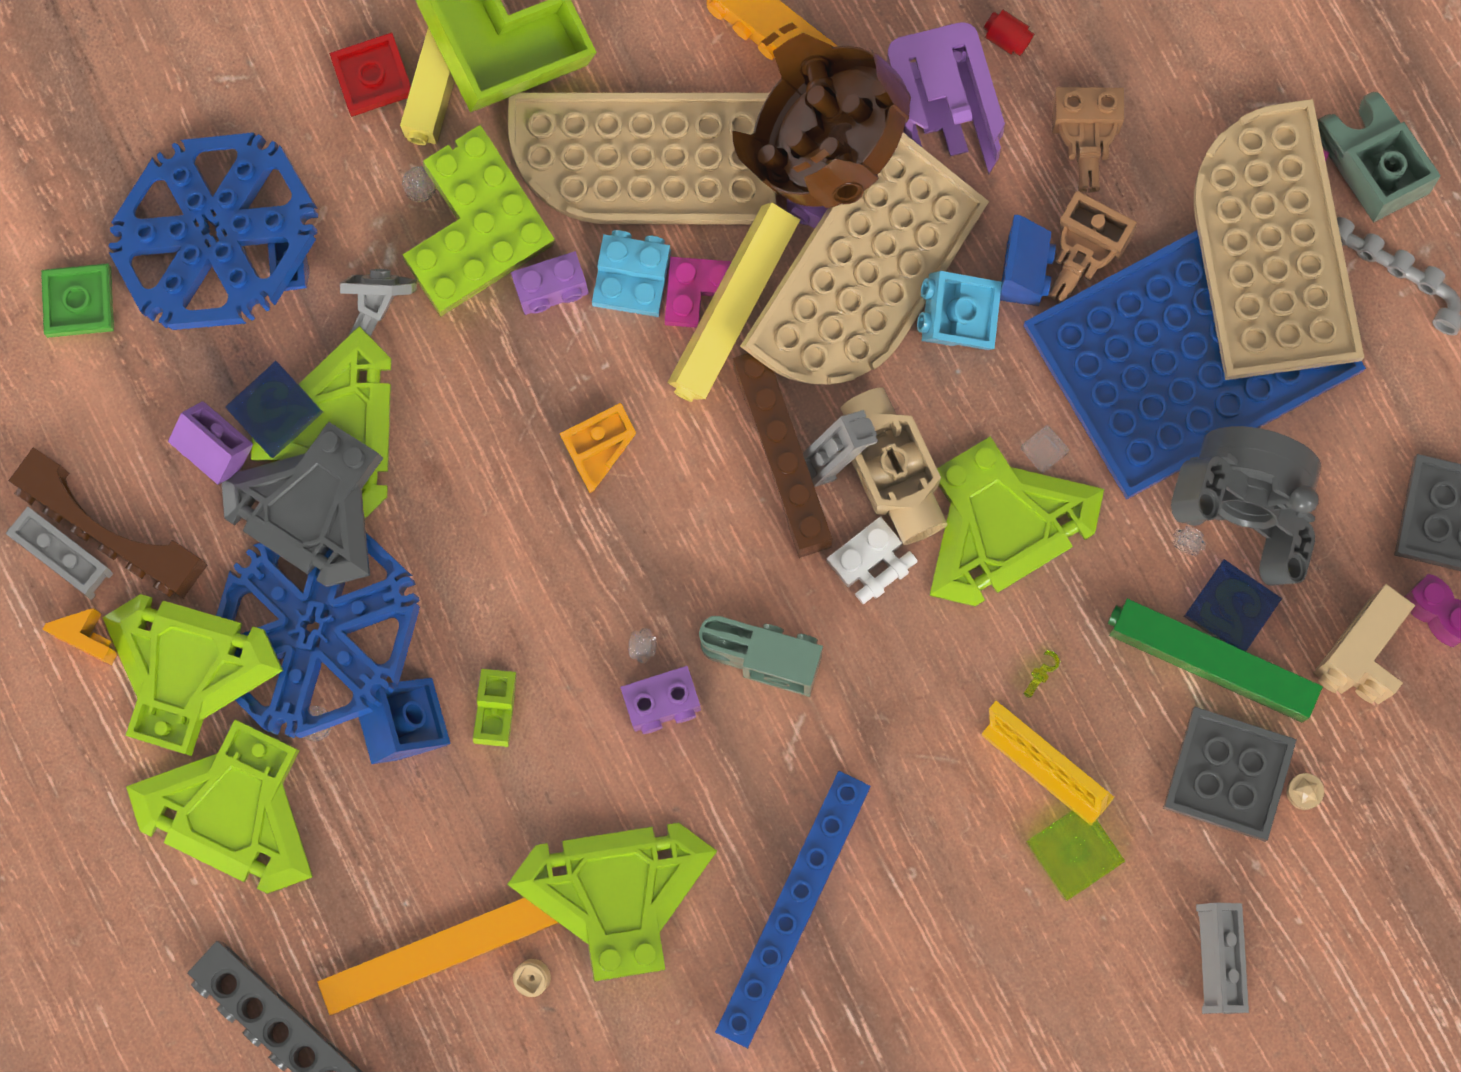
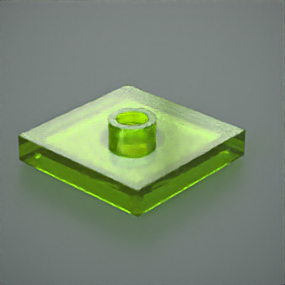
(1074, 853)

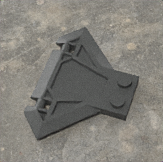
(309, 506)

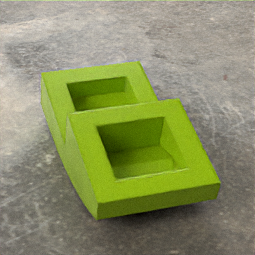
(494, 707)

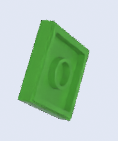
(77, 300)

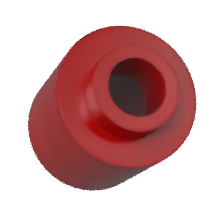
(1008, 32)

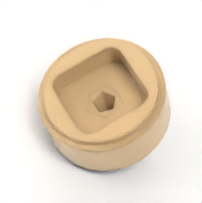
(1305, 791)
(531, 977)

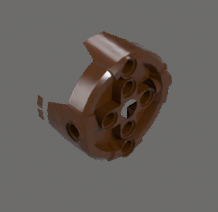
(815, 94)

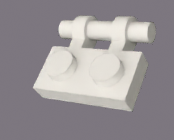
(864, 552)

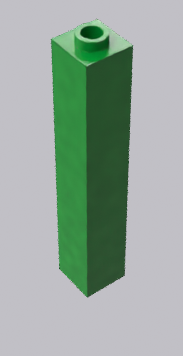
(1214, 660)

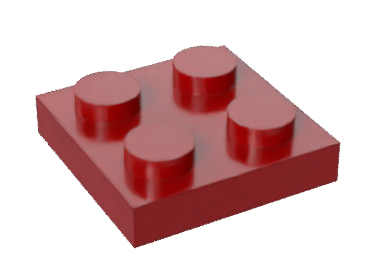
(371, 74)

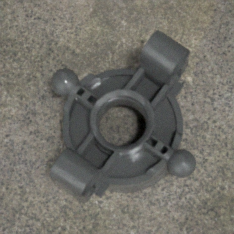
(1258, 484)

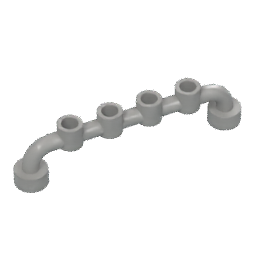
(1400, 265)

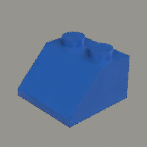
(1026, 263)
(405, 722)

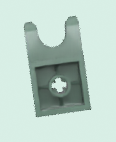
(1380, 161)
(763, 653)

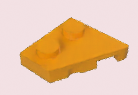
(598, 443)

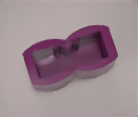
(1438, 608)

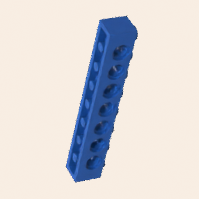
(793, 910)

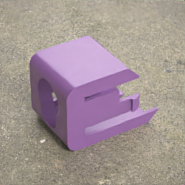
(949, 87)

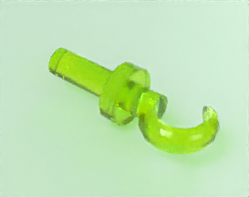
(1040, 674)

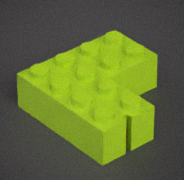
(504, 53)
(493, 228)

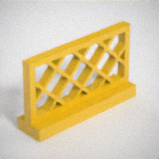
(1046, 764)

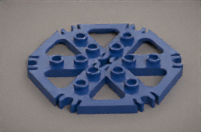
(232, 217)
(329, 644)

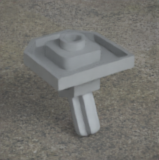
(375, 295)

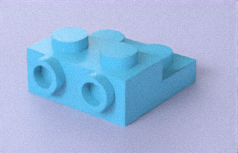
(631, 273)
(959, 310)

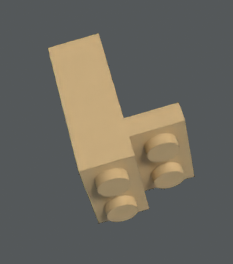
(1353, 655)

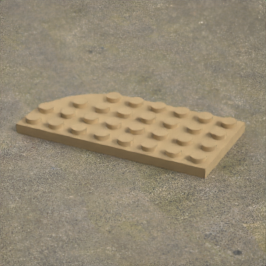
(638, 156)
(1274, 246)
(864, 271)

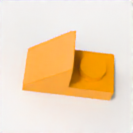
(76, 631)

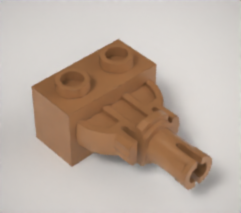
(1088, 121)
(1091, 237)

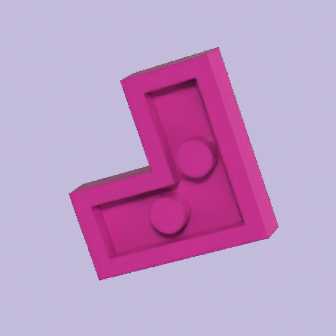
(687, 283)

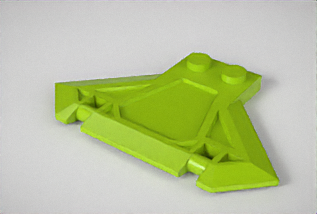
(349, 405)
(1004, 522)
(184, 667)
(230, 809)
(616, 892)

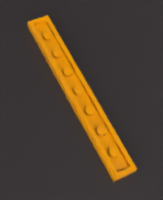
(432, 954)

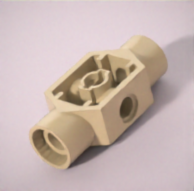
(897, 469)

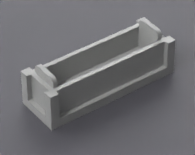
(839, 446)
(58, 552)
(1223, 958)

